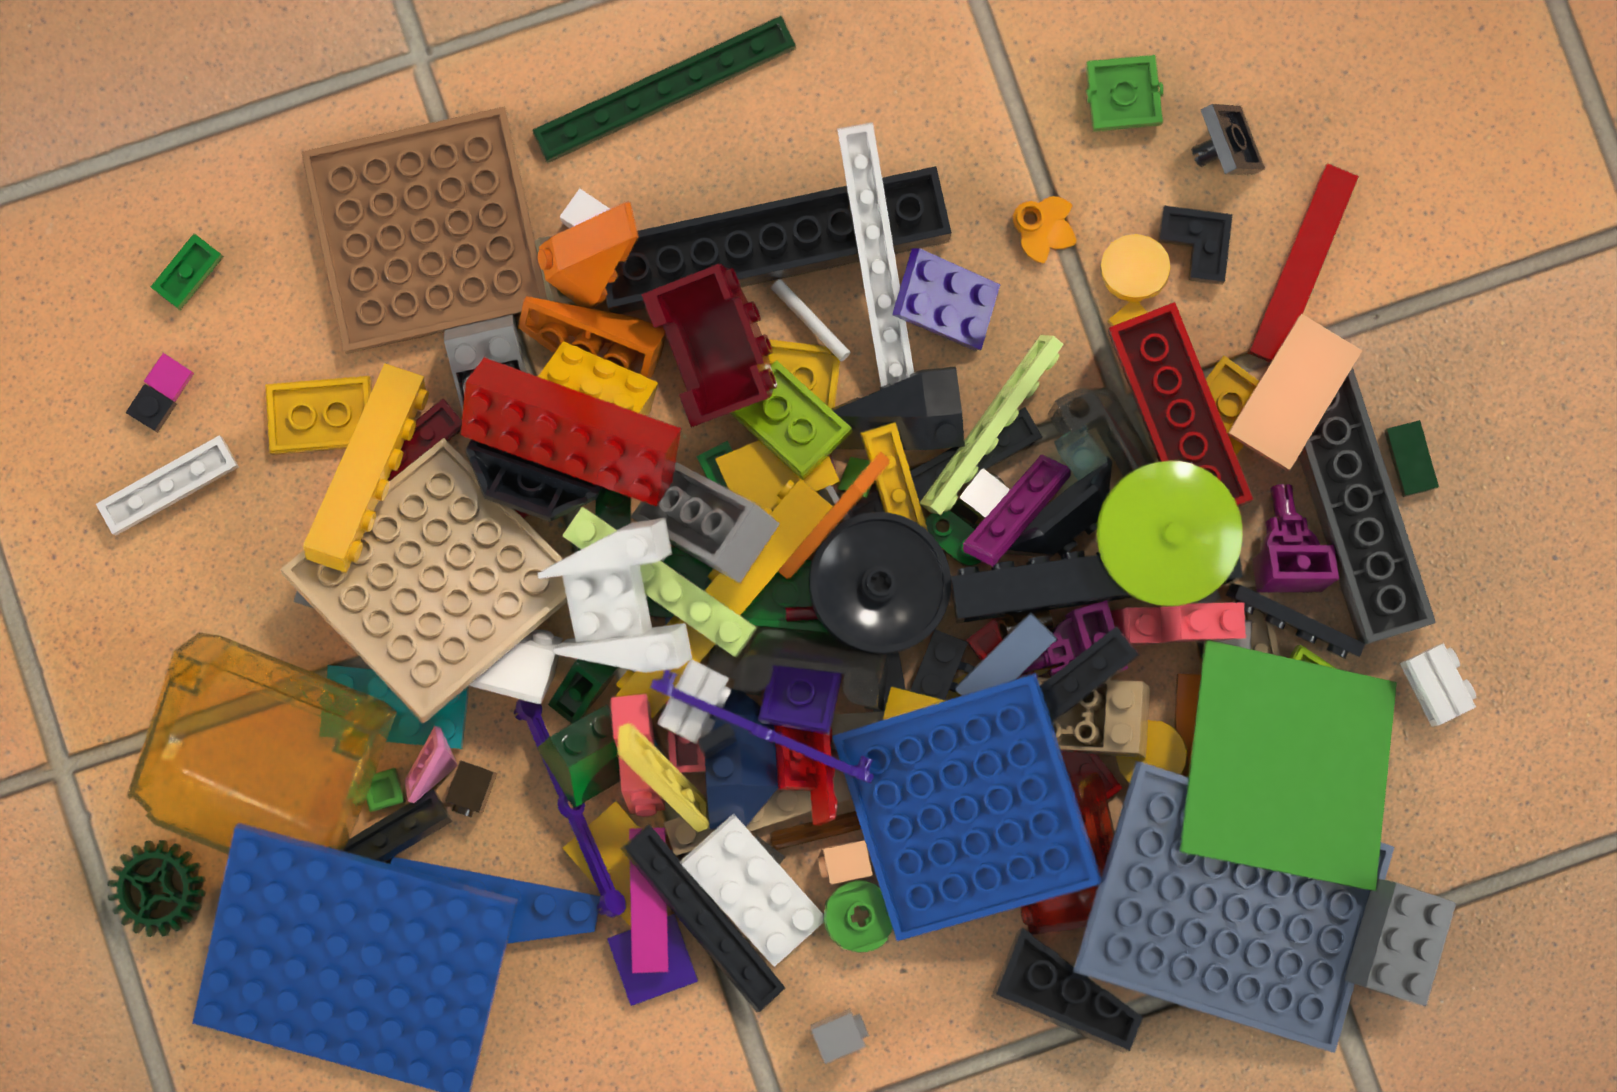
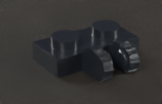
(940, 665)

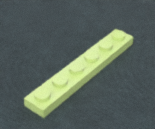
(997, 416)
(673, 590)

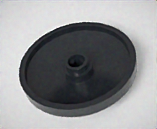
(879, 583)

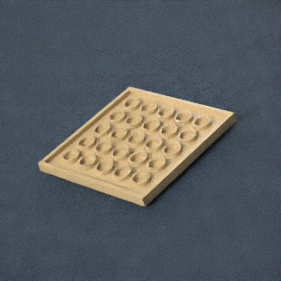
(437, 583)

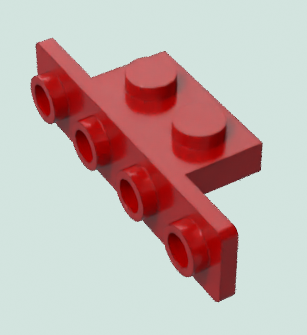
(807, 774)

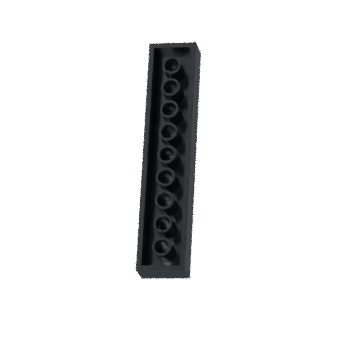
(778, 238)

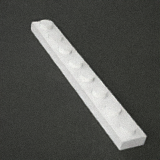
(875, 251)

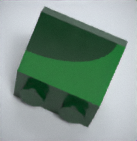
(584, 756)

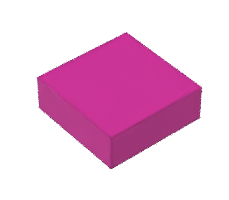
(169, 377)

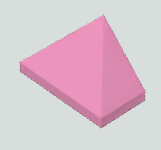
(431, 765)

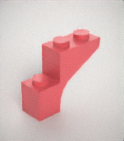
(1181, 623)
(637, 793)

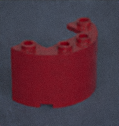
(713, 342)

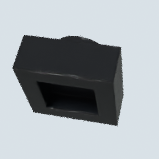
(151, 408)

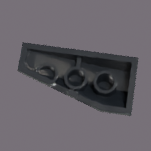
(922, 407)

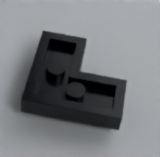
(1206, 234)

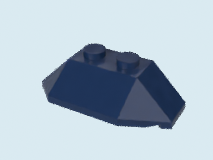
(744, 773)

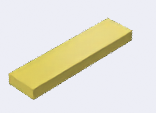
(663, 777)

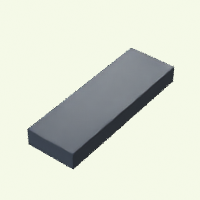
(1009, 657)

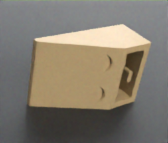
(1107, 721)

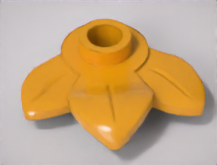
(1048, 230)

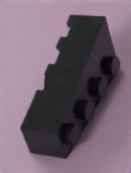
(1048, 988)

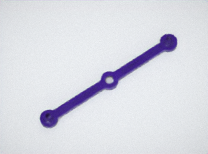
(666, 687)
(611, 900)

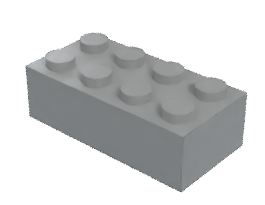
(711, 523)

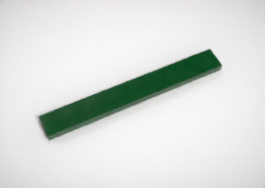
(664, 89)

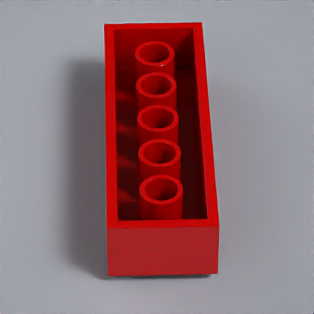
(1176, 396)
(570, 431)

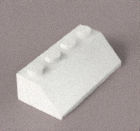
(524, 670)

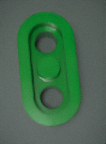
(953, 539)

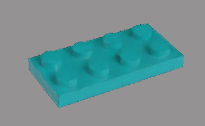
(406, 725)

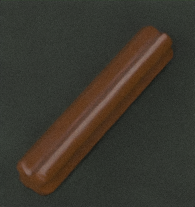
(808, 832)

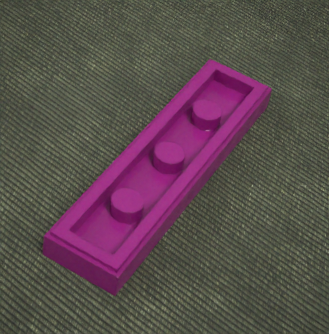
(1016, 510)

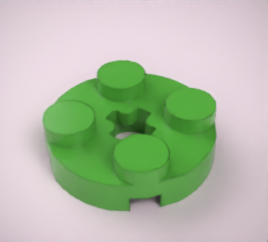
(840, 908)

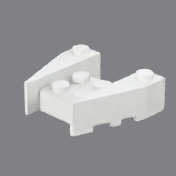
(611, 603)

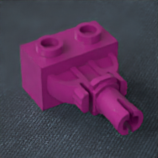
(1291, 553)
(1074, 636)

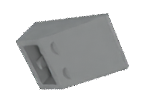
(470, 343)

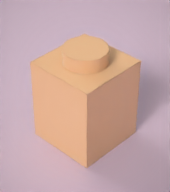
(845, 862)

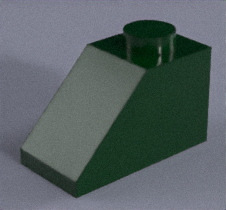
(581, 688)

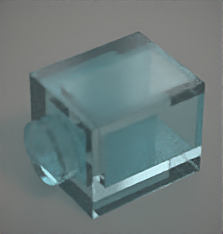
(1080, 452)

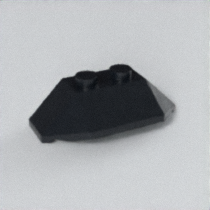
(527, 484)
(1066, 517)

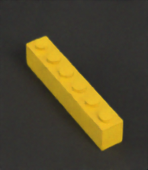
(365, 468)

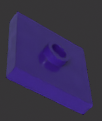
(801, 699)
(646, 986)

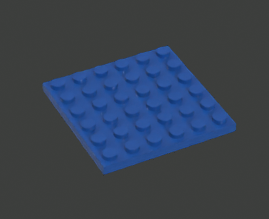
(968, 808)

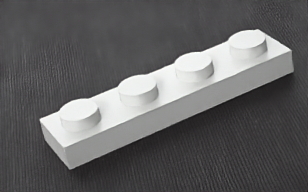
(167, 485)

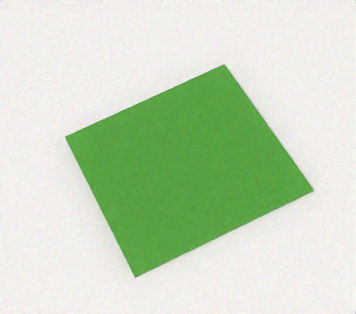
(1289, 766)

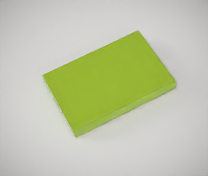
(794, 424)

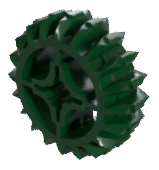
(149, 902)

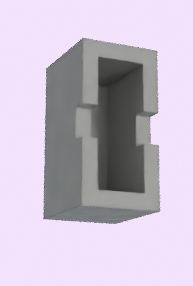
(839, 1035)

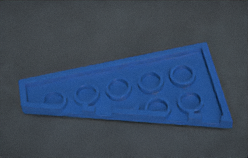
(540, 908)

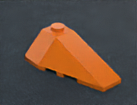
(586, 255)
(609, 335)

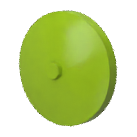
(1169, 533)

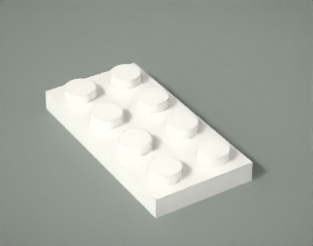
(753, 890)

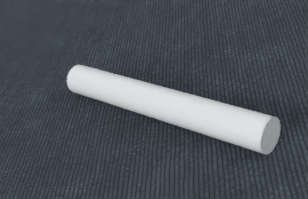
(810, 320)

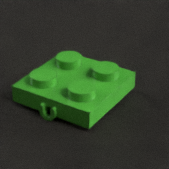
(1124, 93)

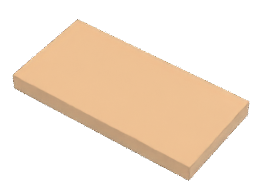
(1294, 392)

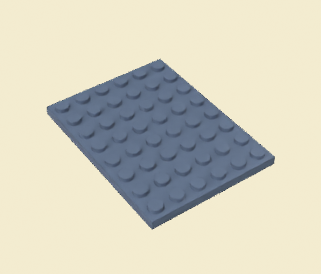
(1220, 931)

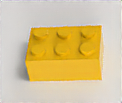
(600, 378)

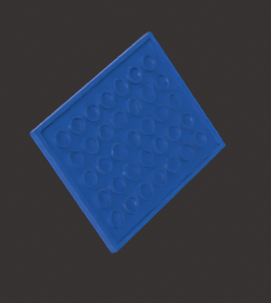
(353, 960)

